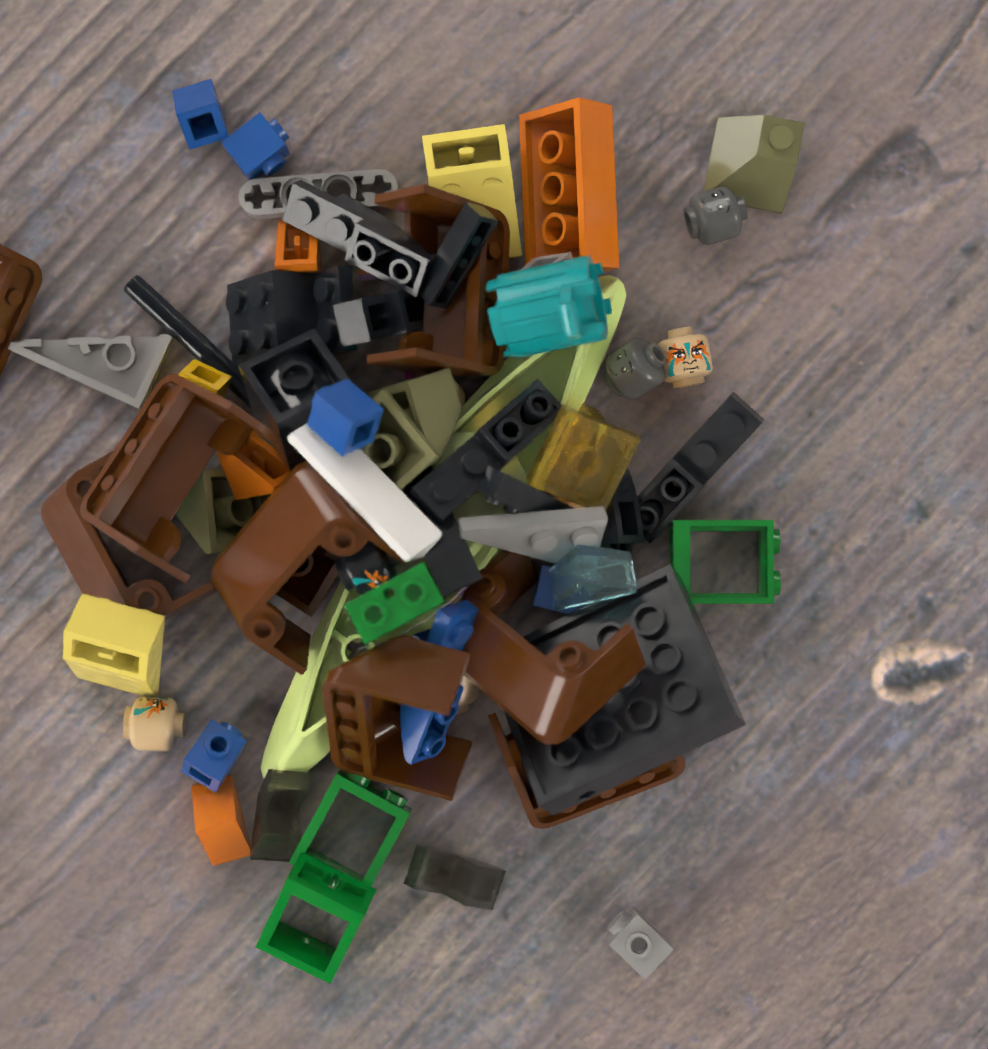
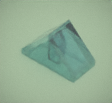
(591, 576)

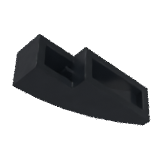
(378, 317)
(450, 557)

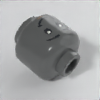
(715, 215)
(635, 368)

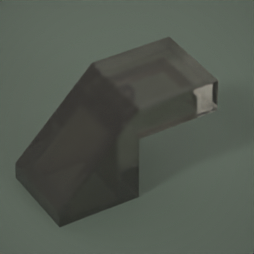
(277, 815)
(455, 876)

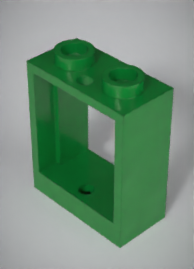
(767, 545)
(378, 614)
(388, 801)
(310, 883)

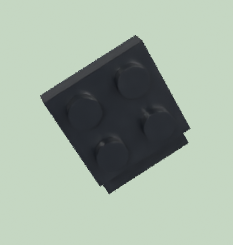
(284, 305)

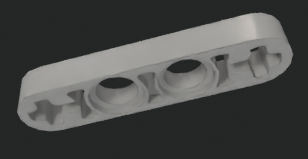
(322, 181)

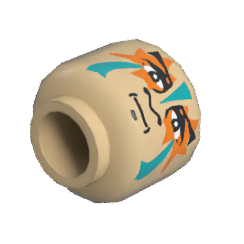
(686, 357)
(153, 724)

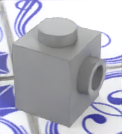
(638, 942)

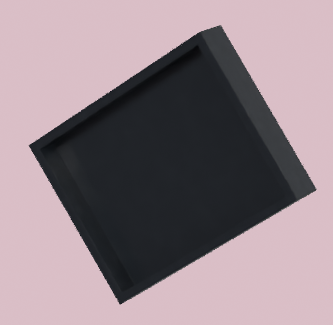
(655, 717)

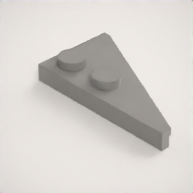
(115, 366)
(540, 533)

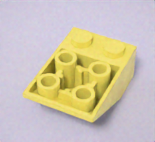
(476, 168)
(115, 645)

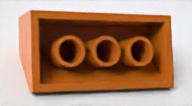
(569, 181)

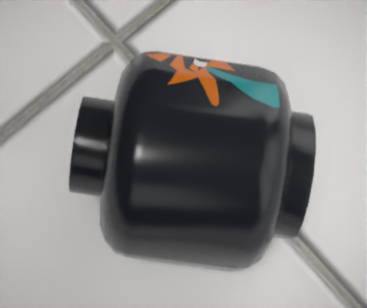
(366, 568)

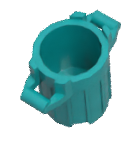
(549, 307)

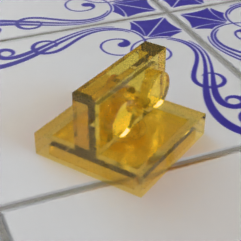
(583, 457)

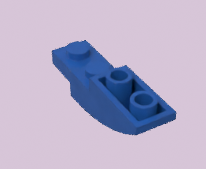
(424, 730)

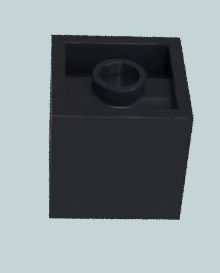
(283, 386)

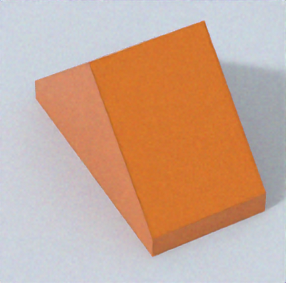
(296, 250)
(253, 469)
(220, 822)

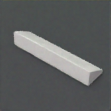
(370, 494)

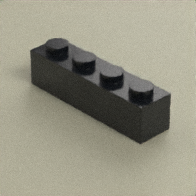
(457, 254)
(516, 494)

